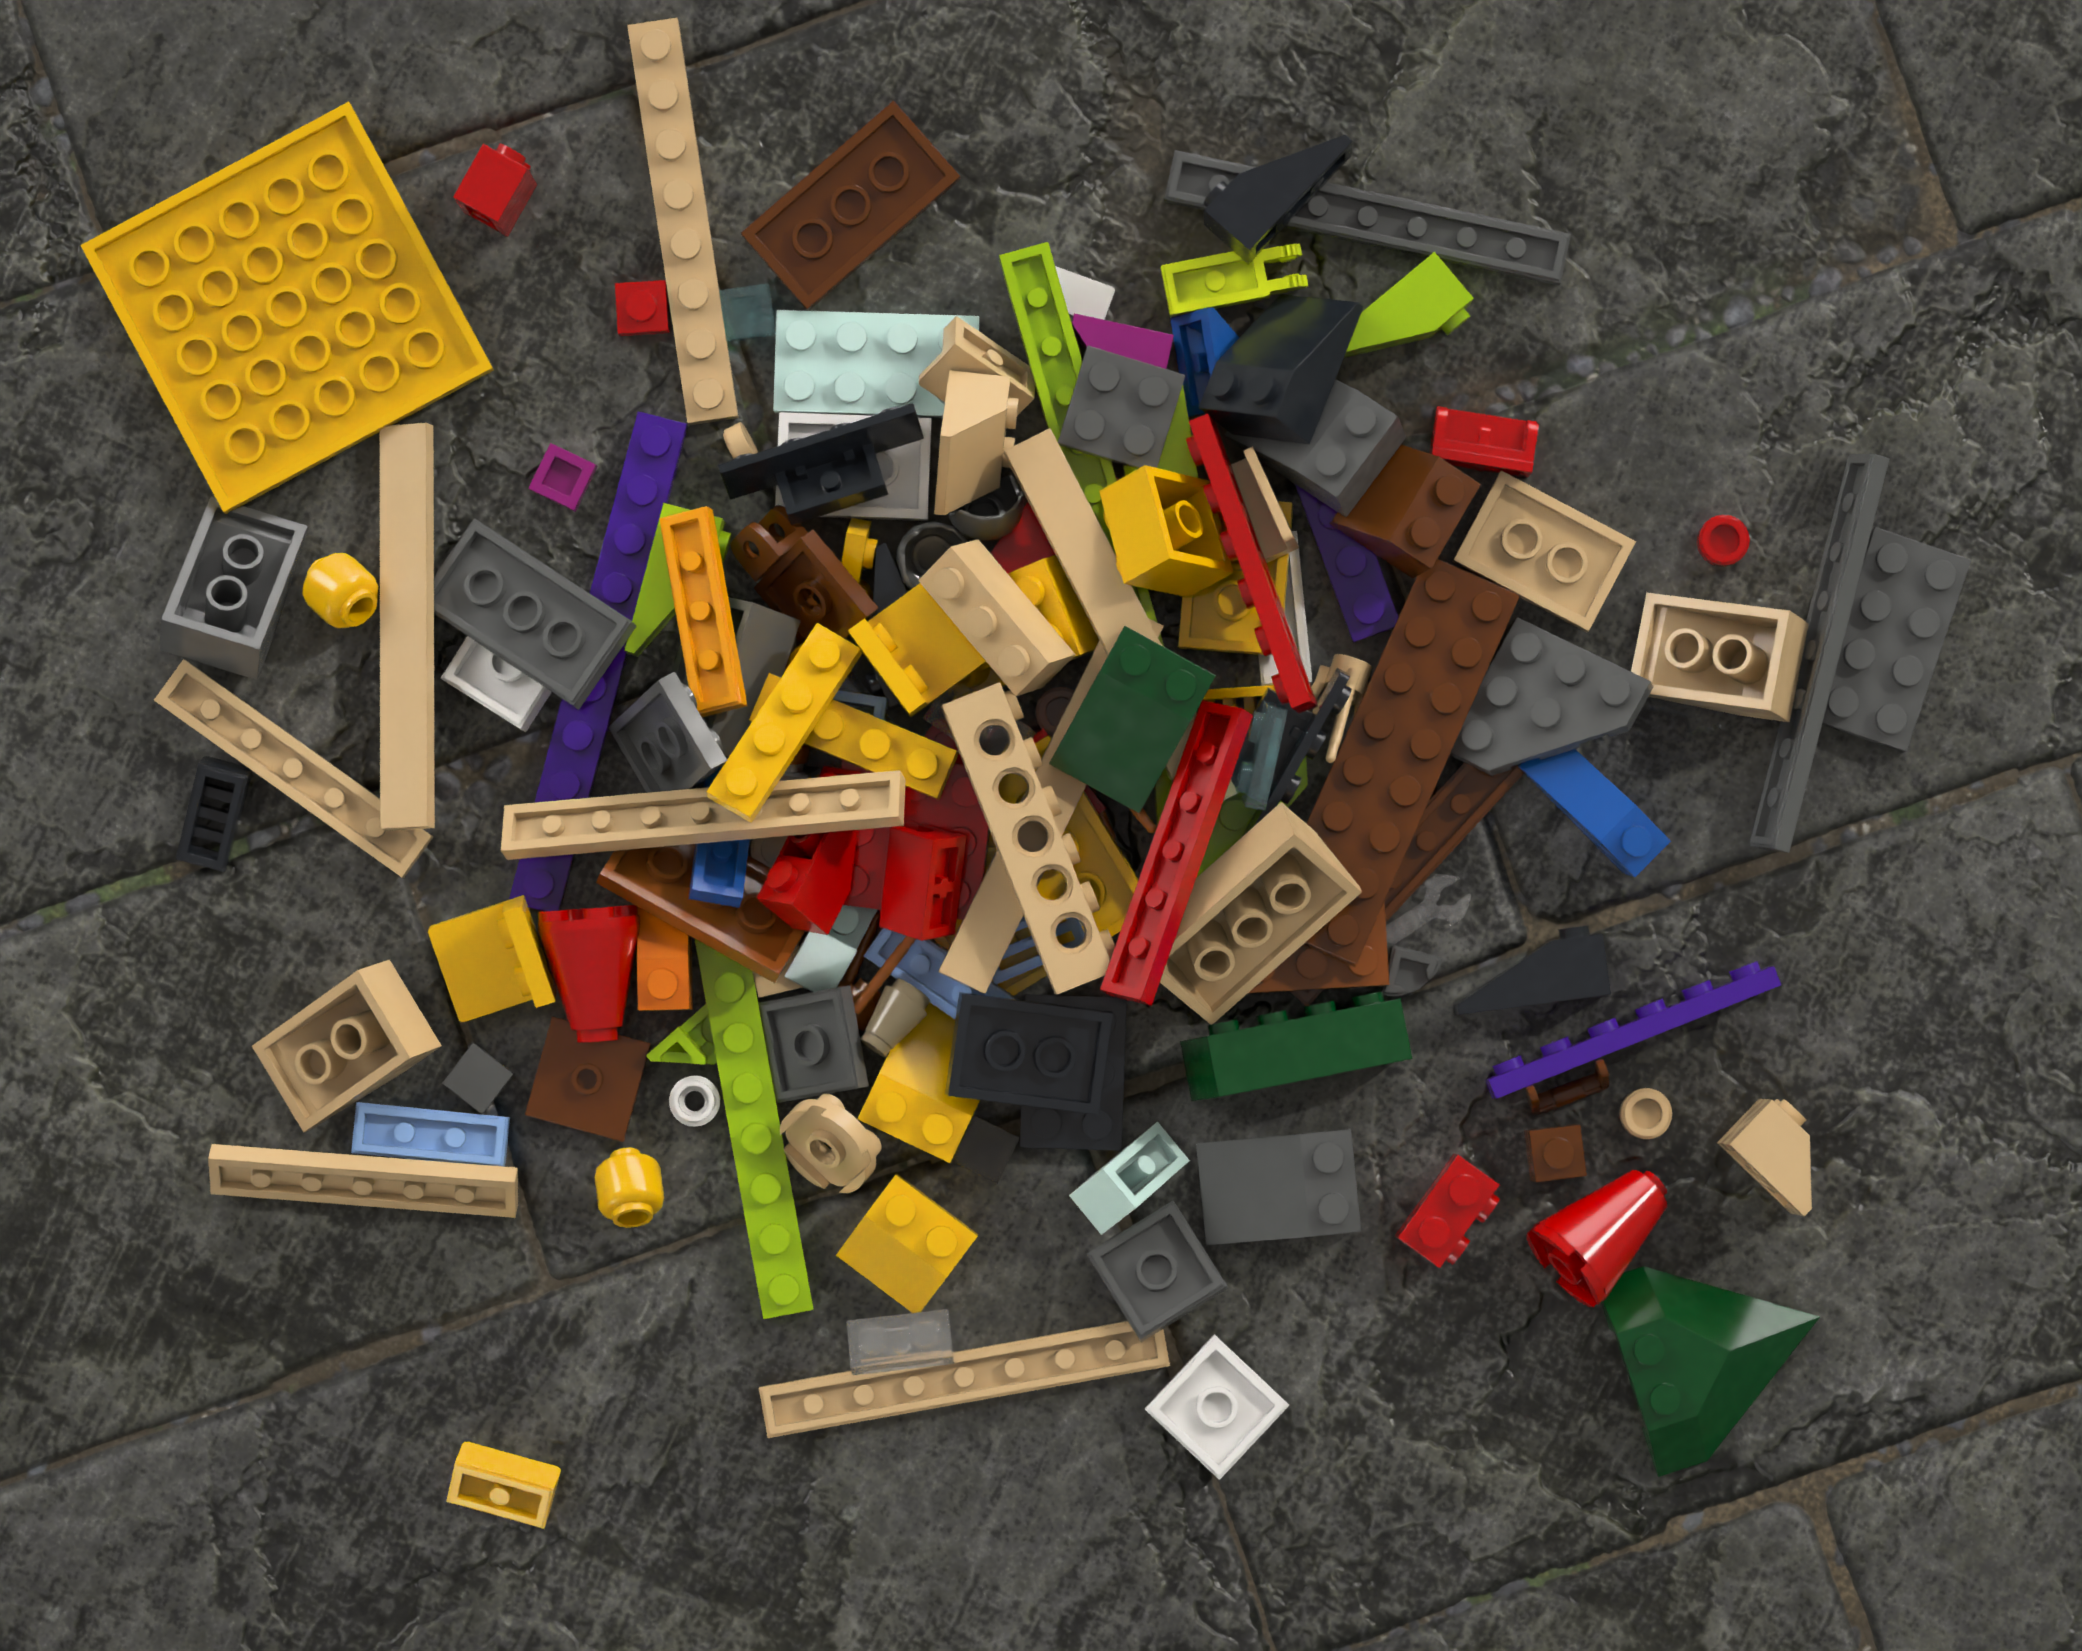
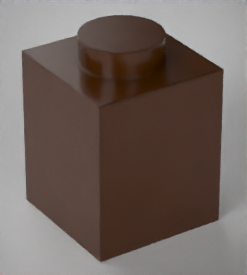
(1555, 1153)

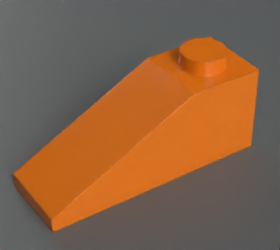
(663, 966)

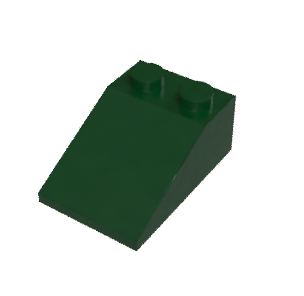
(1132, 719)

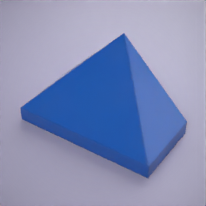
(1199, 343)

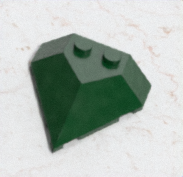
(1696, 1358)

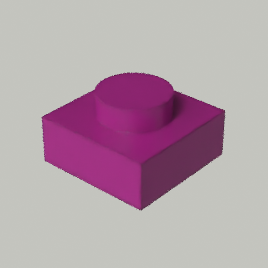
(563, 477)

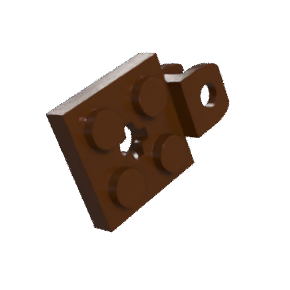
(797, 569)

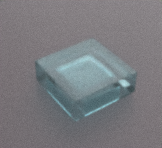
(747, 312)

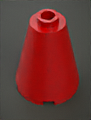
(1599, 1234)

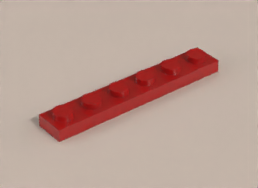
(1242, 544)
(1176, 852)

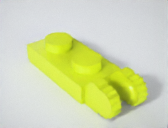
(1227, 280)

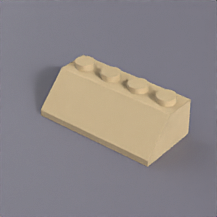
(1254, 912)

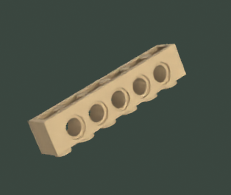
(966, 720)

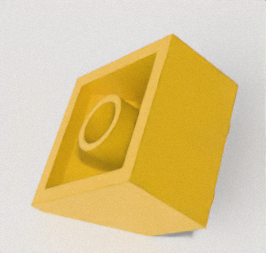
(907, 1244)

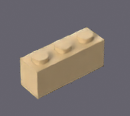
(996, 617)

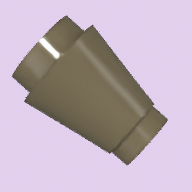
(894, 1016)

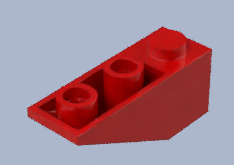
(812, 876)

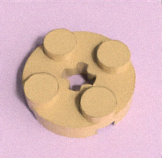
(852, 1146)

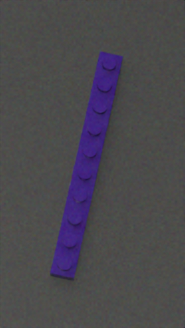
(617, 582)

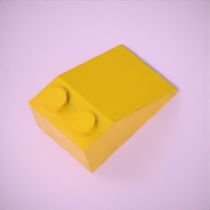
(911, 1089)

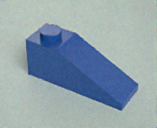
(1598, 810)

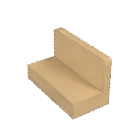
(973, 352)
(1263, 507)

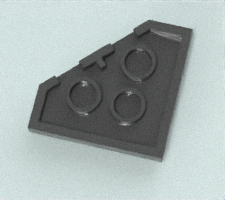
(1545, 701)

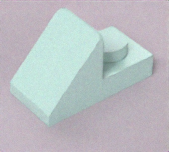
(825, 958)

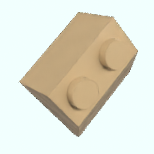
(973, 438)
(1774, 1152)

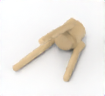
(1359, 674)

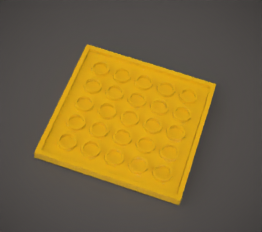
(287, 307)

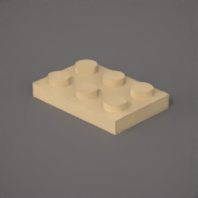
(1544, 551)

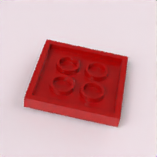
(954, 811)

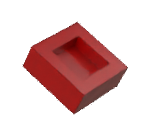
(642, 308)

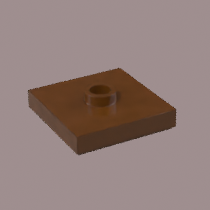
(587, 1082)

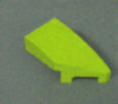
(688, 1043)

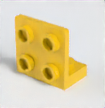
(916, 649)
(492, 960)

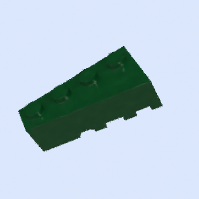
(1295, 1049)

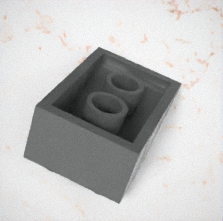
(1345, 452)
(232, 589)
(1278, 1187)

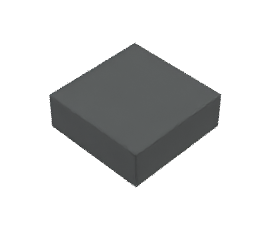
(478, 1078)

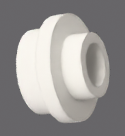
(678, 1105)

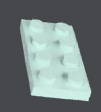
(856, 361)

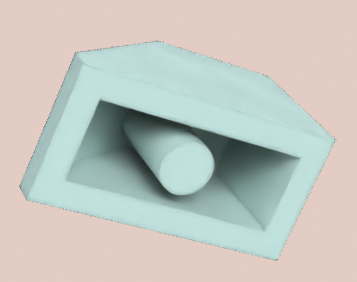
(1129, 1178)

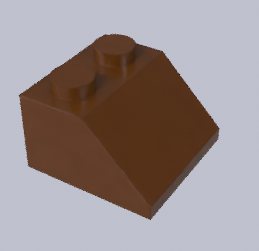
(1410, 510)

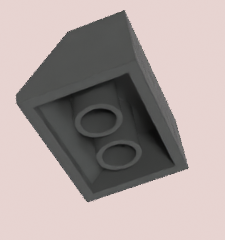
(763, 647)

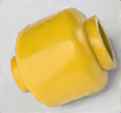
(340, 590)
(629, 1188)

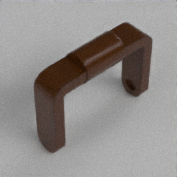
(1568, 1092)

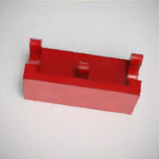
(1484, 441)
(922, 881)

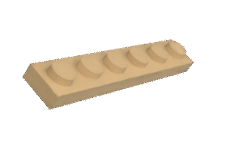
(289, 766)
(363, 1180)

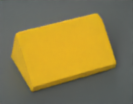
(503, 1484)

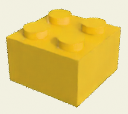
(1164, 532)

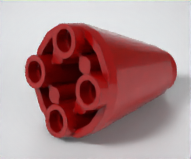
(592, 965)

